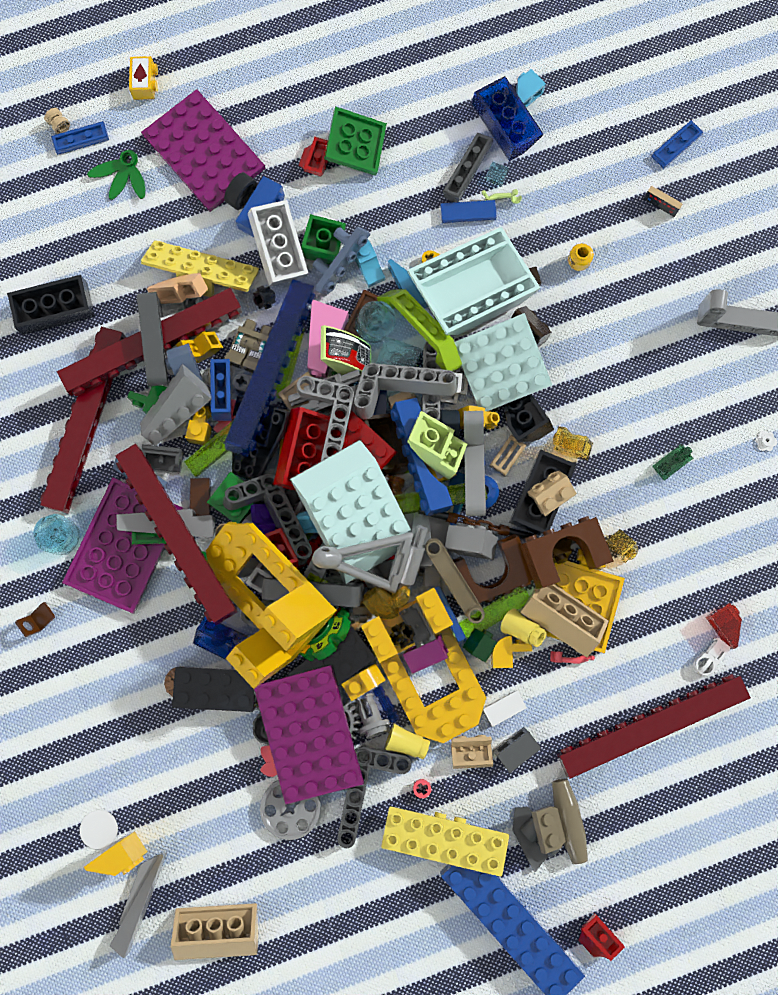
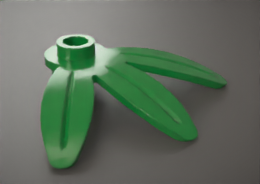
(124, 171)

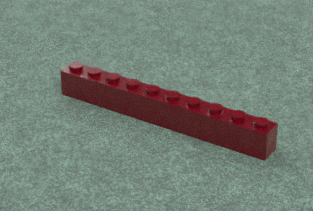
(129, 351)
(78, 435)
(176, 534)
(653, 726)

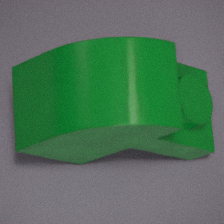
(139, 400)

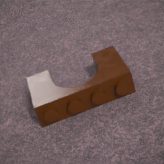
(587, 536)
(515, 572)

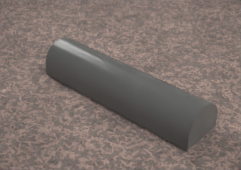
(467, 167)

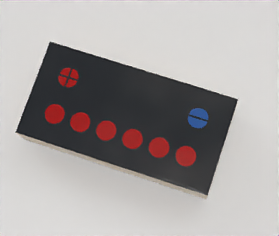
(662, 201)

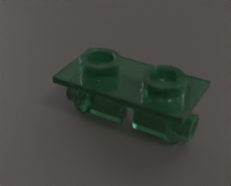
(673, 461)

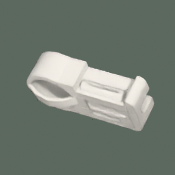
(714, 655)

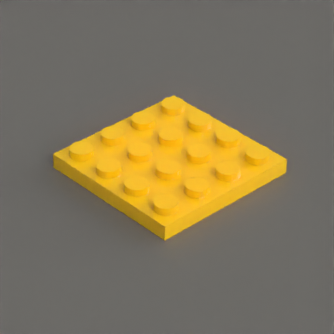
(594, 589)

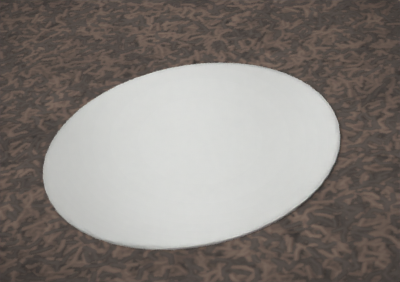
(98, 829)

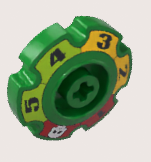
(329, 636)

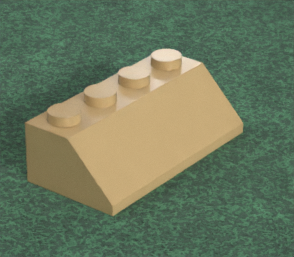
(566, 618)
(215, 931)

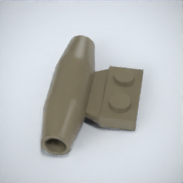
(562, 824)

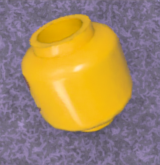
(580, 257)

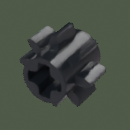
(264, 297)
(402, 635)

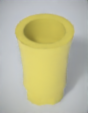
(522, 628)
(406, 742)

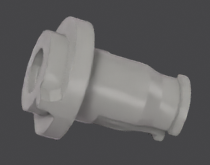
(373, 725)

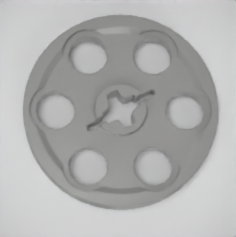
(290, 818)

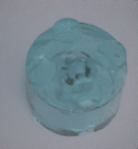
(375, 311)
(45, 534)

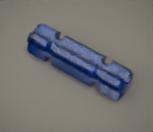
(386, 704)

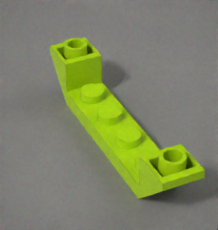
(426, 325)

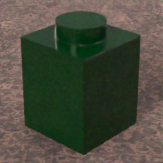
(480, 644)

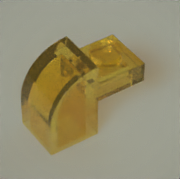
(571, 444)
(383, 604)

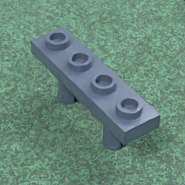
(347, 254)

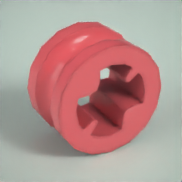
(420, 794)

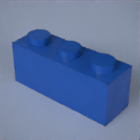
(265, 193)
(220, 389)

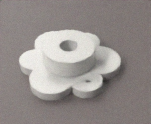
(761, 441)

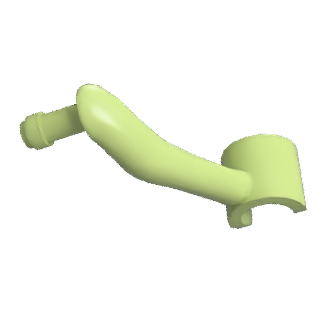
(515, 200)

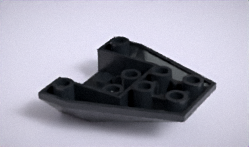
(266, 445)

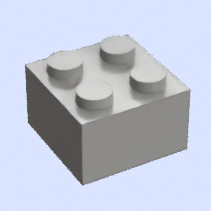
(471, 541)

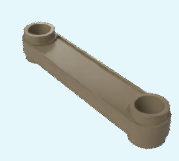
(454, 580)

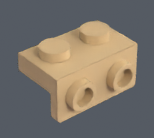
(552, 492)
(471, 752)

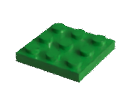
(355, 141)

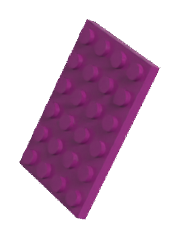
(201, 148)
(106, 559)
(308, 734)

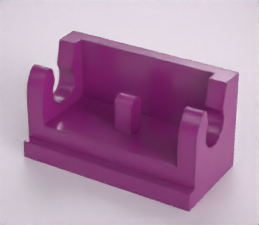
(426, 655)

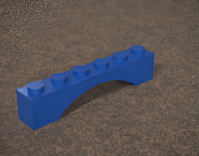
(432, 493)

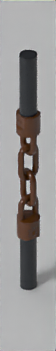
(501, 529)

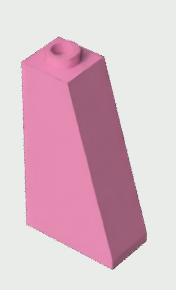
(322, 315)

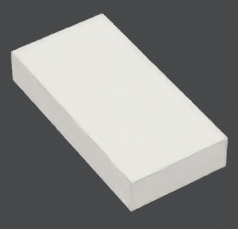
(504, 708)

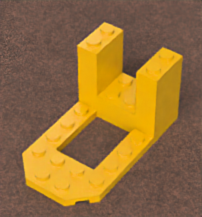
(285, 624)
(453, 712)

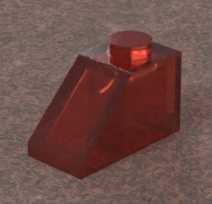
(726, 624)

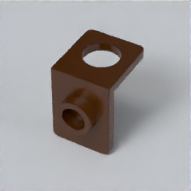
(37, 619)

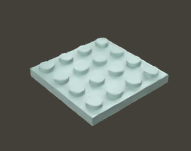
(503, 363)

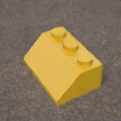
(120, 857)

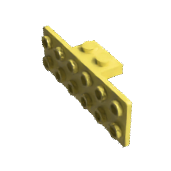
(212, 268)
(445, 840)

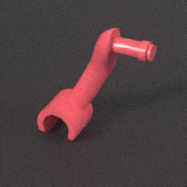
(557, 657)

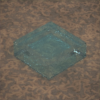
(497, 174)

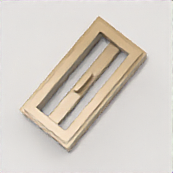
(499, 468)

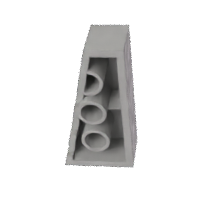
(175, 405)

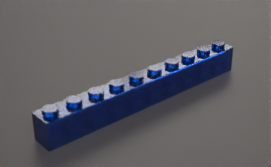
(270, 368)

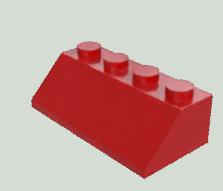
(301, 444)

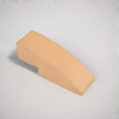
(179, 288)

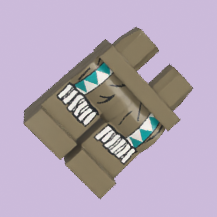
(248, 346)

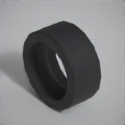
(240, 190)

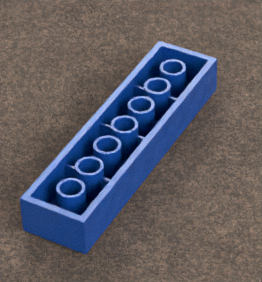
(515, 929)

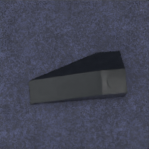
(527, 419)

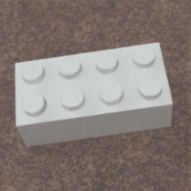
(277, 242)

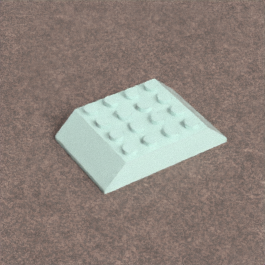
(474, 282)
(351, 504)

